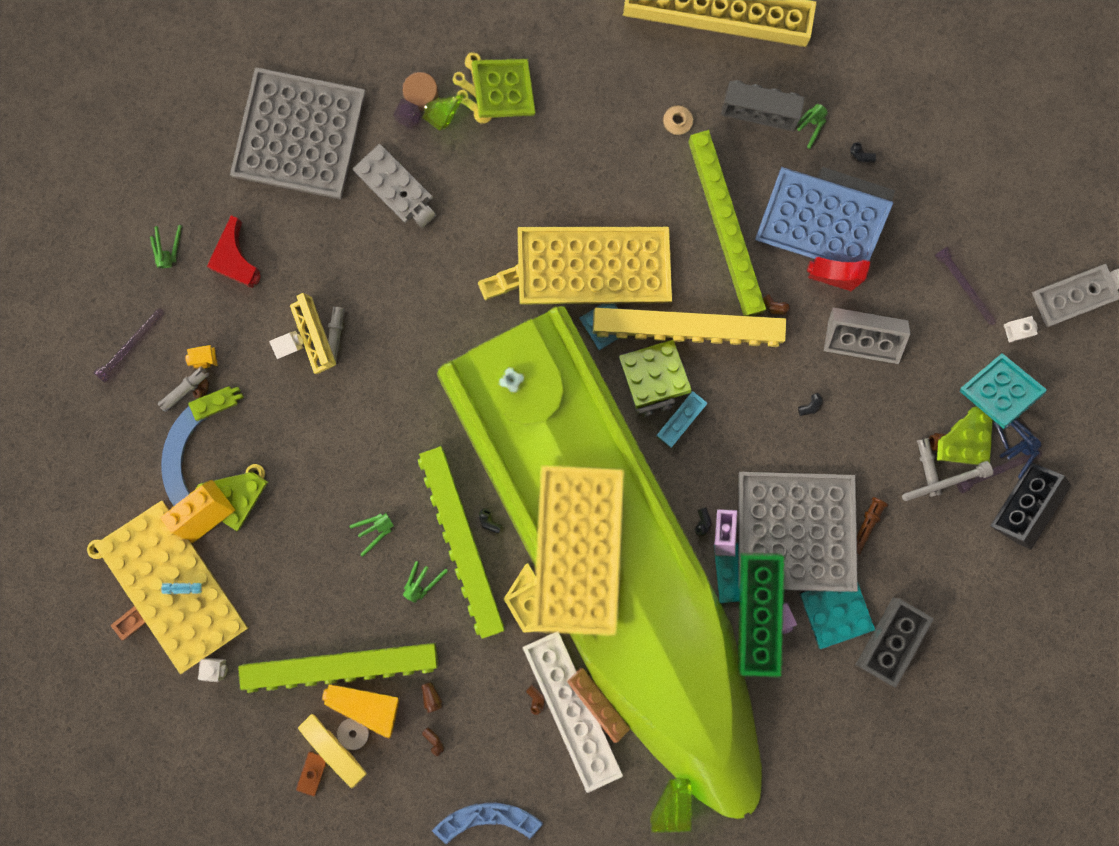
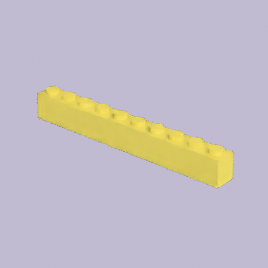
(689, 326)

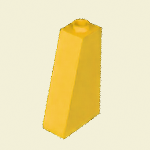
(367, 708)

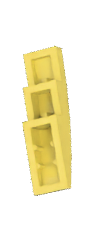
(500, 283)
(332, 751)

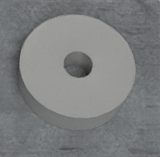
(347, 740)

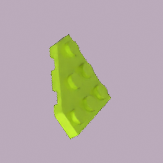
(968, 440)
(242, 493)

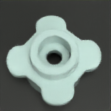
(506, 380)

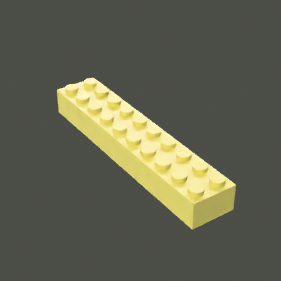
(761, 19)

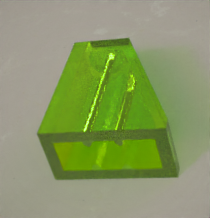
(673, 808)

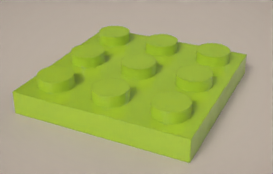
(503, 88)
(655, 374)

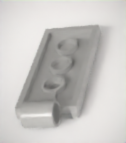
(389, 180)
(1073, 296)

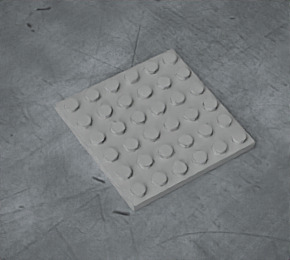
(298, 133)
(804, 520)

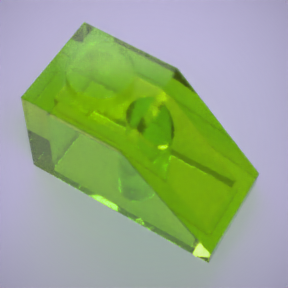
(442, 110)

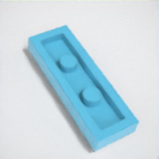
(681, 419)

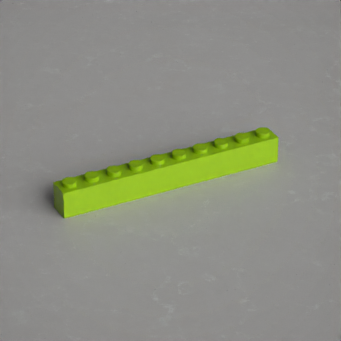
(726, 224)
(461, 541)
(338, 666)

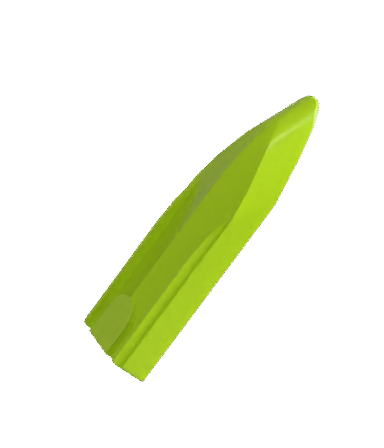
(673, 647)

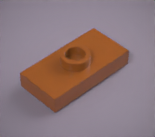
(311, 774)

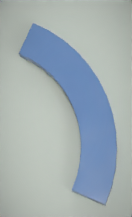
(173, 456)
(487, 814)

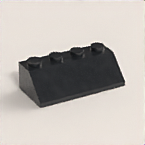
(1031, 505)

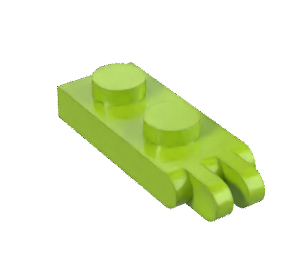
(214, 403)

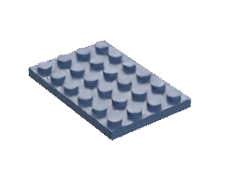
(822, 218)

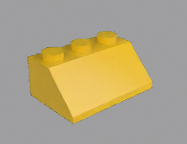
(198, 512)

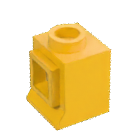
(201, 357)

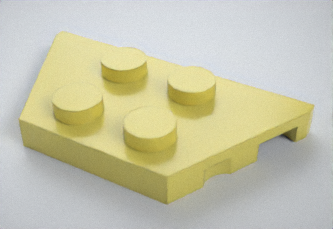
(522, 598)

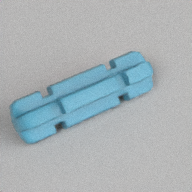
(181, 588)

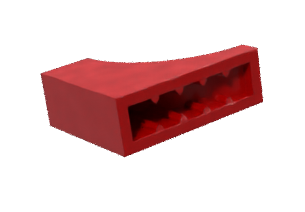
(228, 258)
(838, 274)

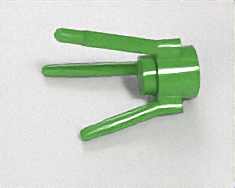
(814, 116)
(163, 258)
(382, 524)
(413, 590)

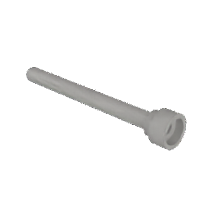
(982, 470)

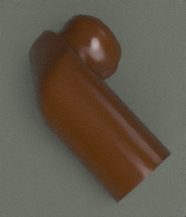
(775, 307)
(202, 389)
(537, 700)
(434, 740)

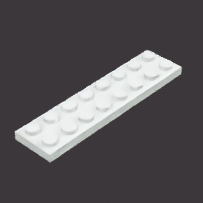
(575, 722)

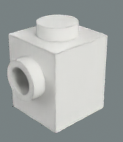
(1021, 329)
(286, 344)
(212, 669)

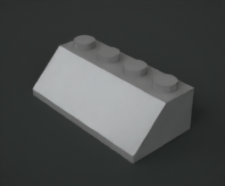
(866, 335)

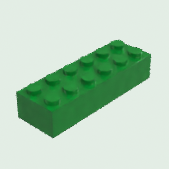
(760, 614)

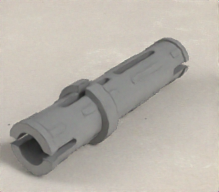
(335, 328)
(189, 383)
(928, 463)

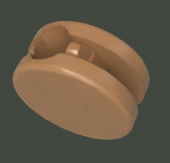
(420, 89)

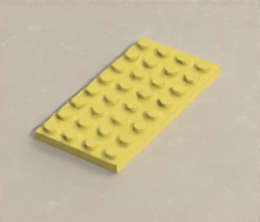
(594, 265)
(578, 550)
(186, 625)

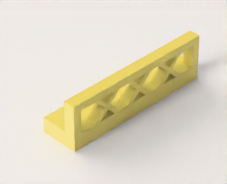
(316, 334)

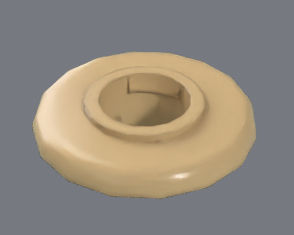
(674, 128)

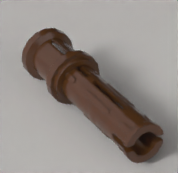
(872, 517)

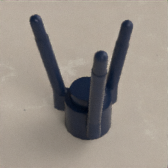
(1015, 424)
(1025, 448)

